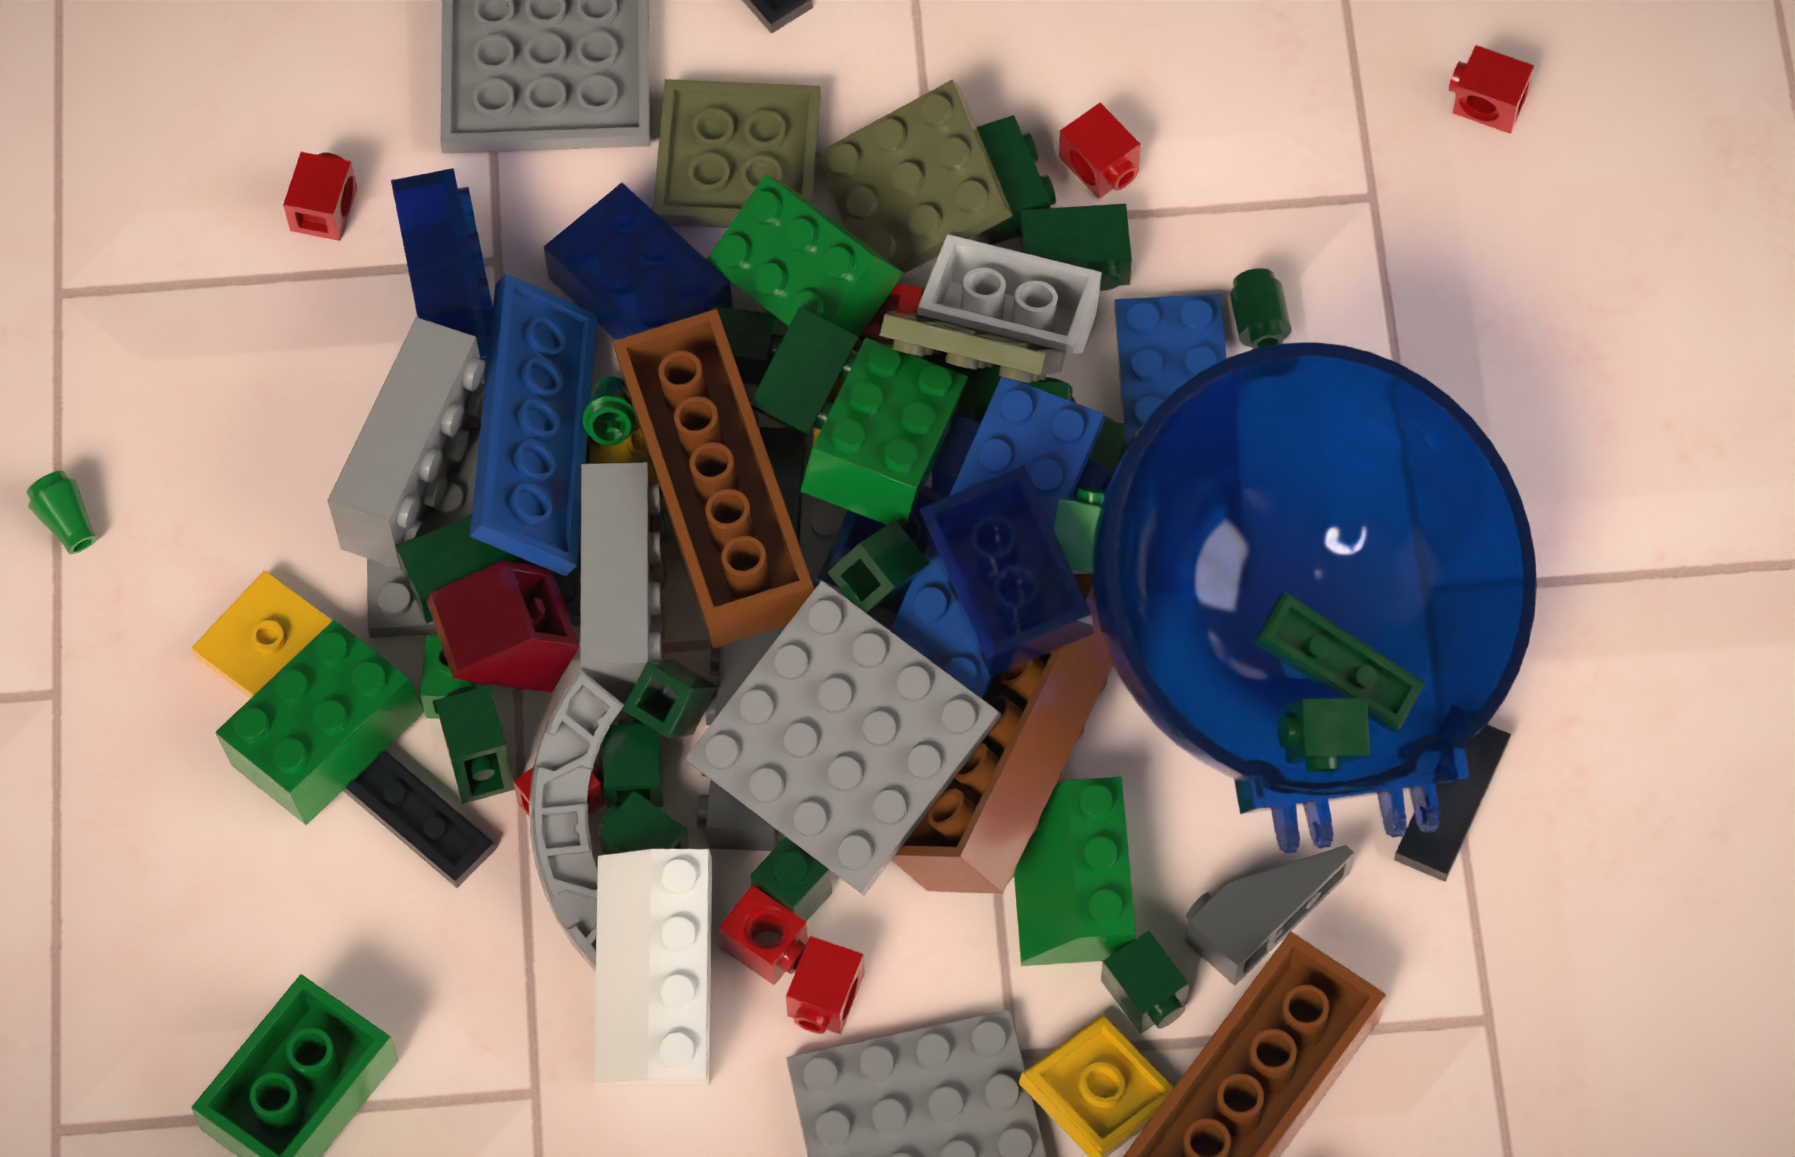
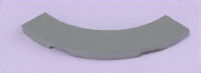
(561, 809)

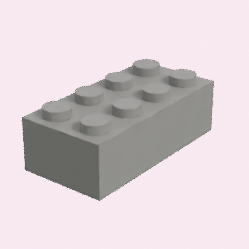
(409, 442)
(620, 574)

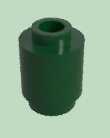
(1260, 308)

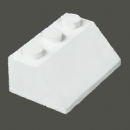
(1012, 294)

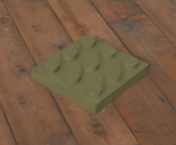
(724, 140)
(916, 179)
(971, 347)

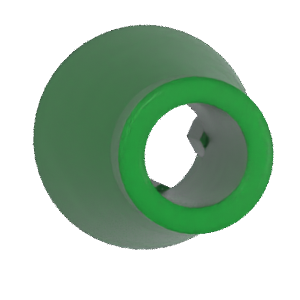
(609, 413)
(62, 510)

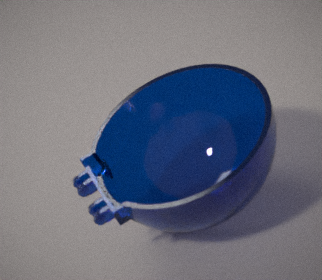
(1360, 501)

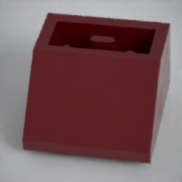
(505, 627)

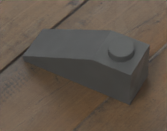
(1260, 910)

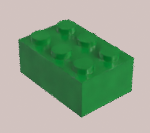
(798, 256)
(883, 433)
(320, 722)
(296, 1077)

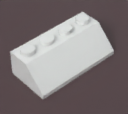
(653, 968)

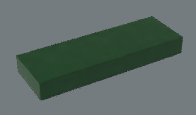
(1338, 661)

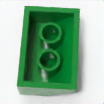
(1076, 877)

